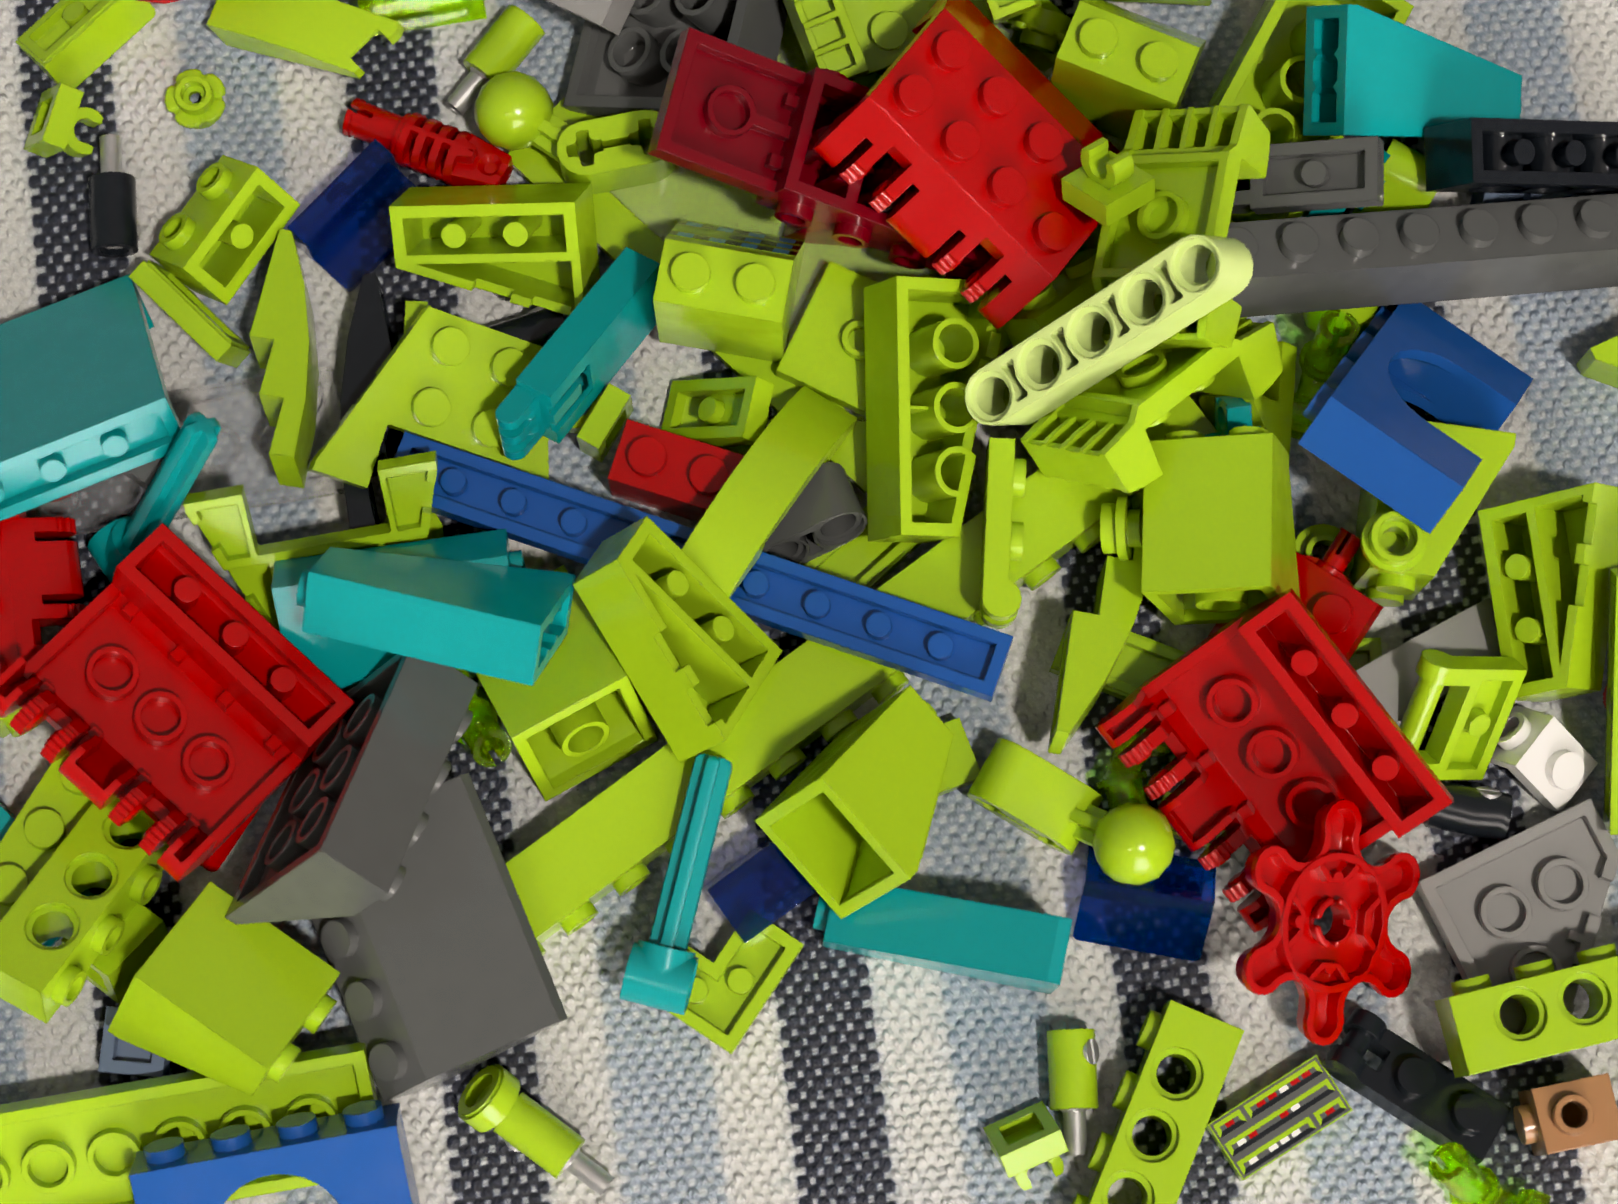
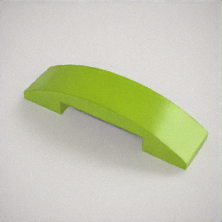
(766, 487)

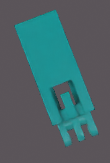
(580, 356)

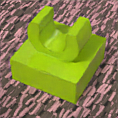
(55, 123)
(1107, 184)
(603, 422)
(1027, 1141)

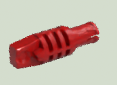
(429, 146)

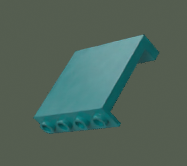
(79, 396)

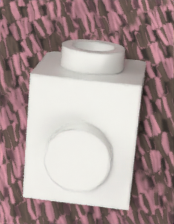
(1543, 756)

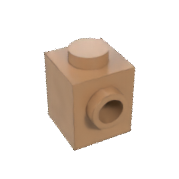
(1567, 1115)

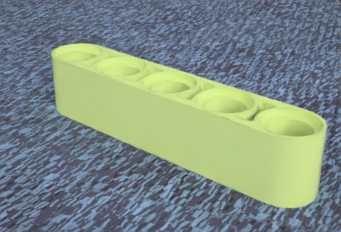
(1133, 327)

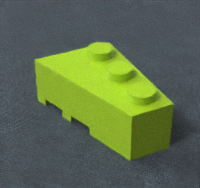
(502, 239)
(1551, 586)
(675, 636)

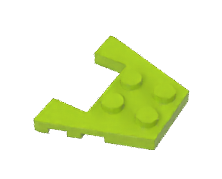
(439, 386)
(228, 526)

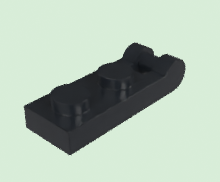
(1415, 1086)

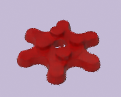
(1358, 940)

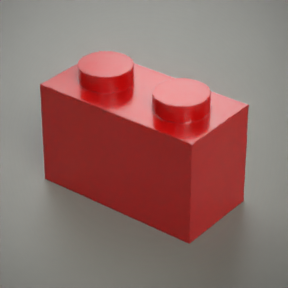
(669, 470)

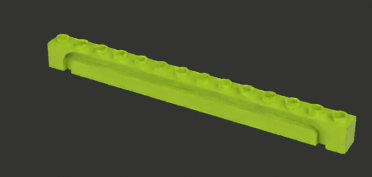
(799, 700)

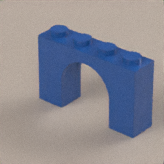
(1385, 445)
(350, 1154)

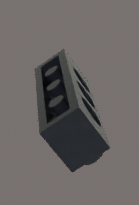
(1522, 156)

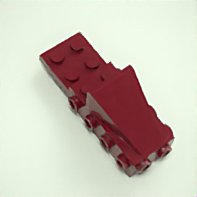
(756, 130)

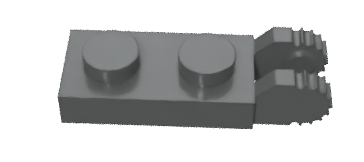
(1317, 177)

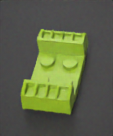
(870, 34)
(1196, 172)
(1103, 430)

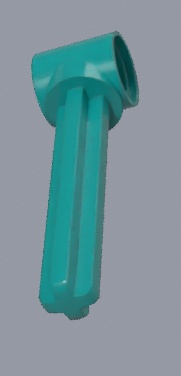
(163, 495)
(662, 969)

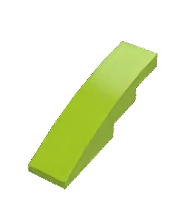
(287, 349)
(1094, 645)

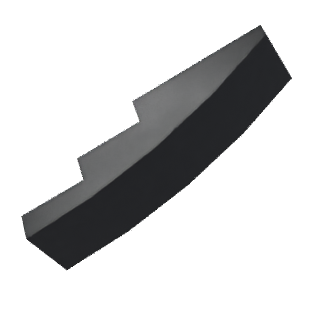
(367, 348)

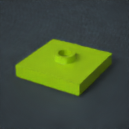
(830, 341)

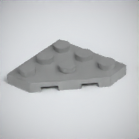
(1526, 901)

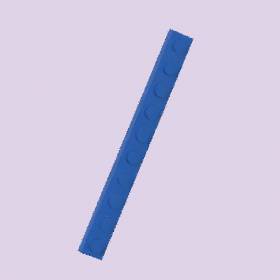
(771, 594)

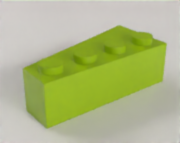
(919, 434)

